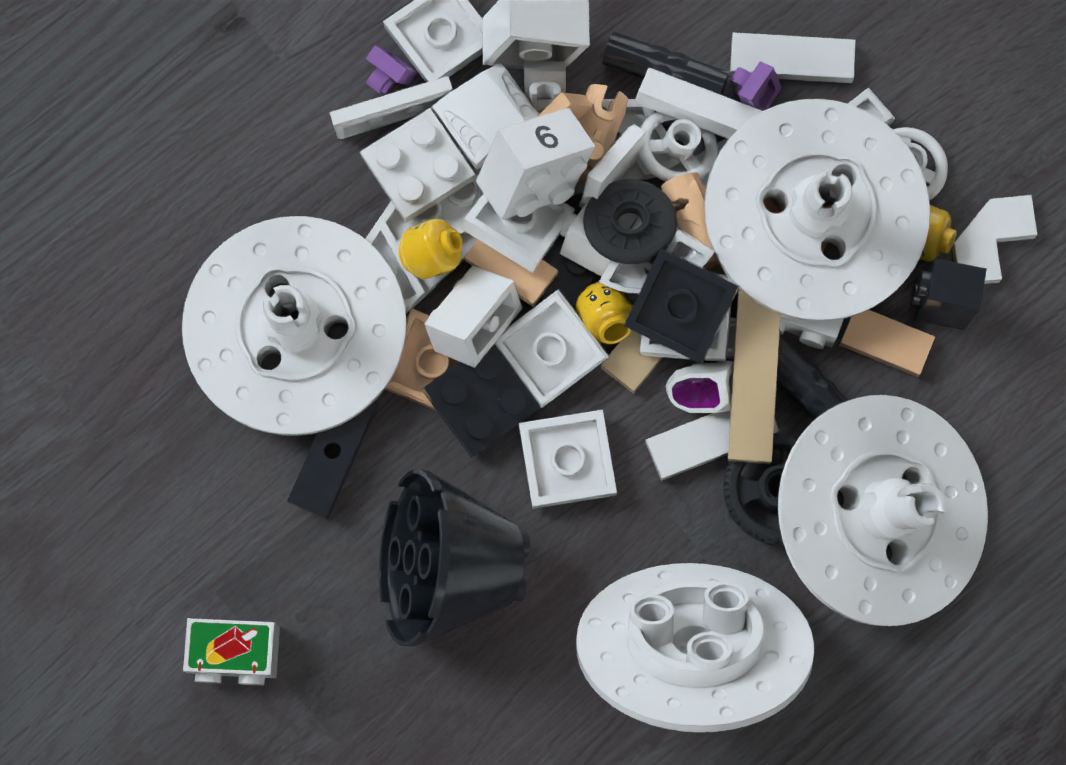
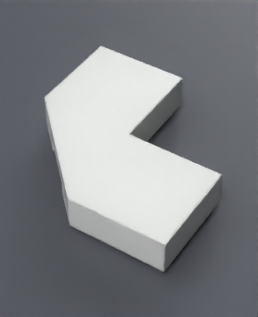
(996, 222)

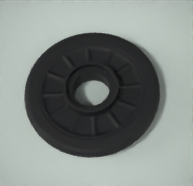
(625, 245)

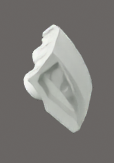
(480, 109)

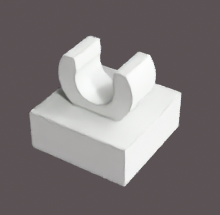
(544, 80)

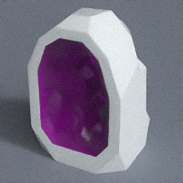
(702, 387)

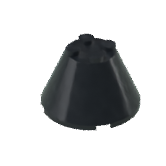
(446, 560)

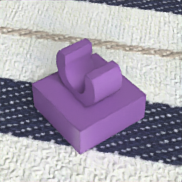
(388, 70)
(757, 88)

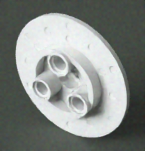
(874, 220)
(330, 281)
(928, 521)
(695, 647)

